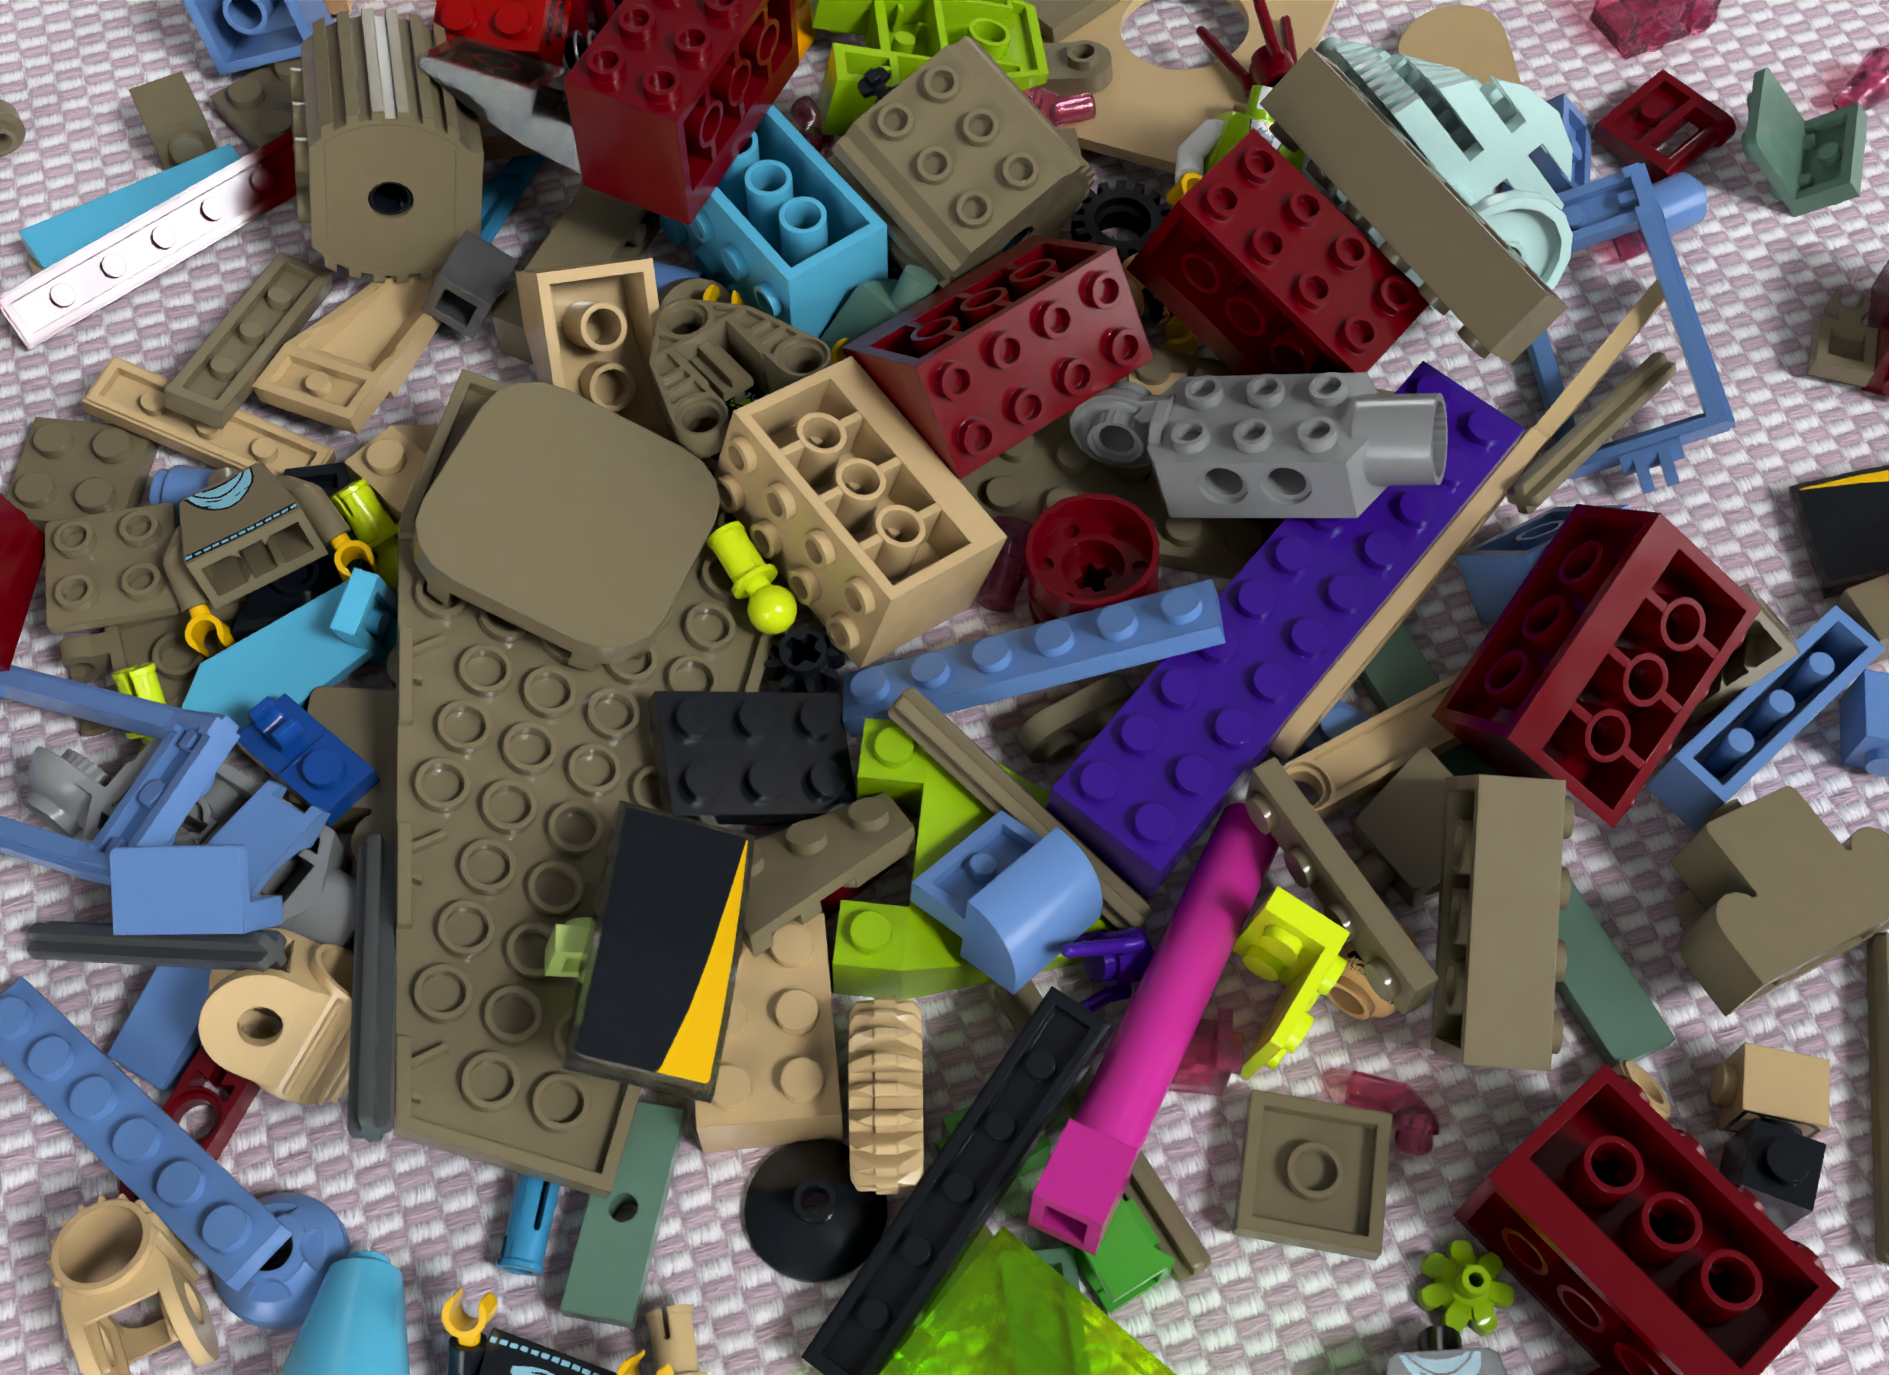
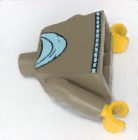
(246, 535)

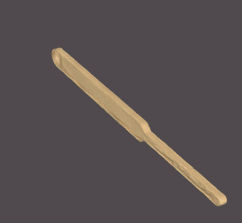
(1460, 533)

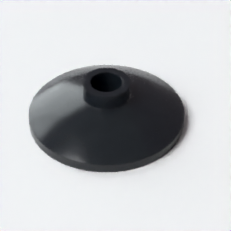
(807, 1244)

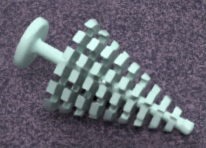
(1475, 142)

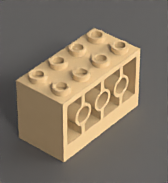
(855, 510)

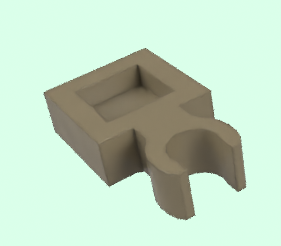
(1841, 345)

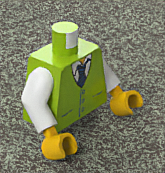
(1219, 135)

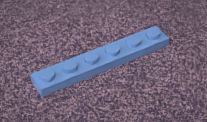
(1042, 654)
(136, 1138)

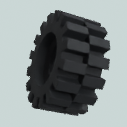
(1119, 209)

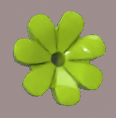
(1457, 1295)

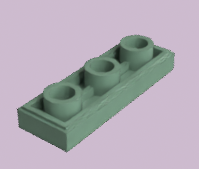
(616, 1256)

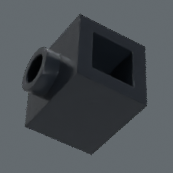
(1776, 1167)

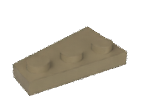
(816, 858)

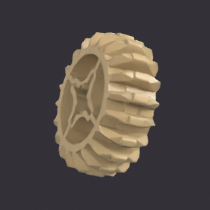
(885, 1095)

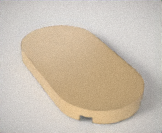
(1464, 40)

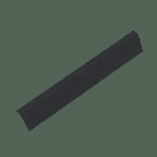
(960, 1189)

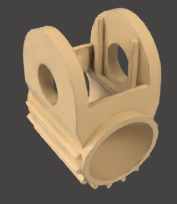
(285, 1025)
(86, 1268)

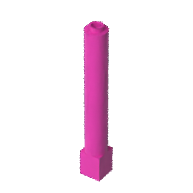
(1117, 1112)

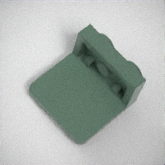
(1808, 160)

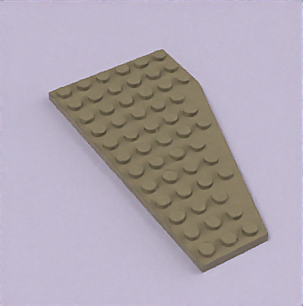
(506, 832)

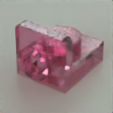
(1210, 1057)

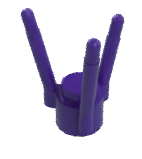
(1112, 960)

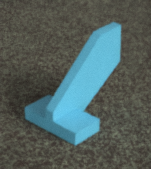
(301, 650)

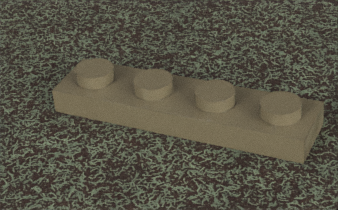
(247, 340)
(1319, 862)

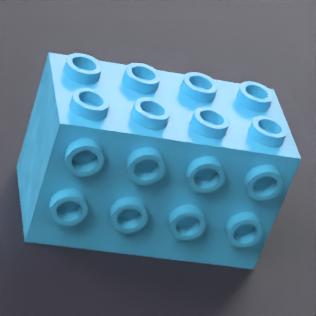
(786, 230)

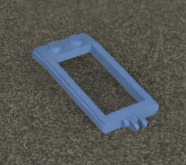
(1595, 215)
(159, 797)

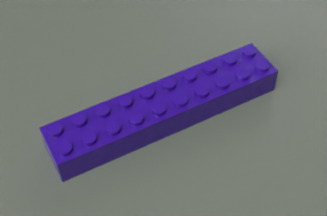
(1287, 619)

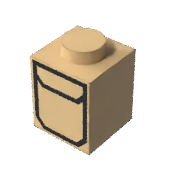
(1772, 1085)

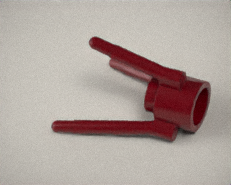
(1268, 62)

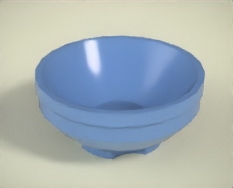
(284, 1295)

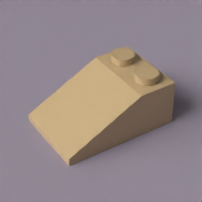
(595, 333)

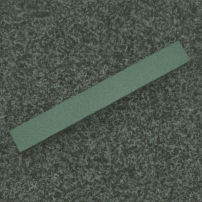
(1597, 979)

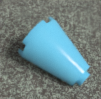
(354, 1322)

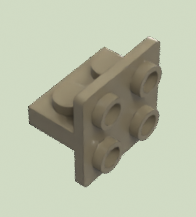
(109, 568)

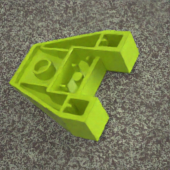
(909, 33)
(903, 948)

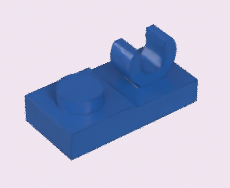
(306, 757)

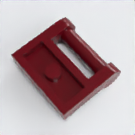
(1653, 116)

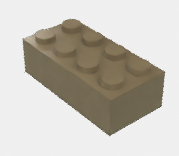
(1501, 921)

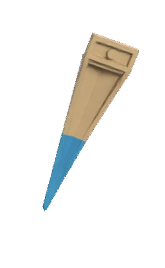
(373, 340)

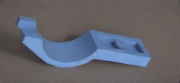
(163, 1024)

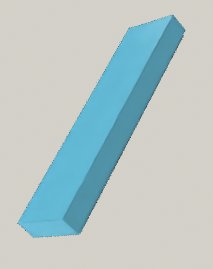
(82, 225)

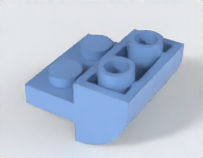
(1011, 897)

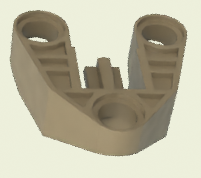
(729, 354)

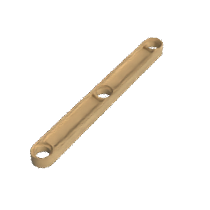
(1374, 750)

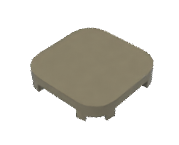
(566, 522)

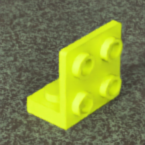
(1299, 949)

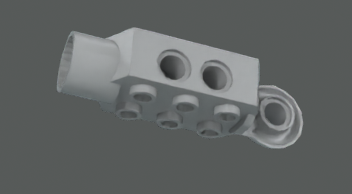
(1268, 442)
(314, 883)

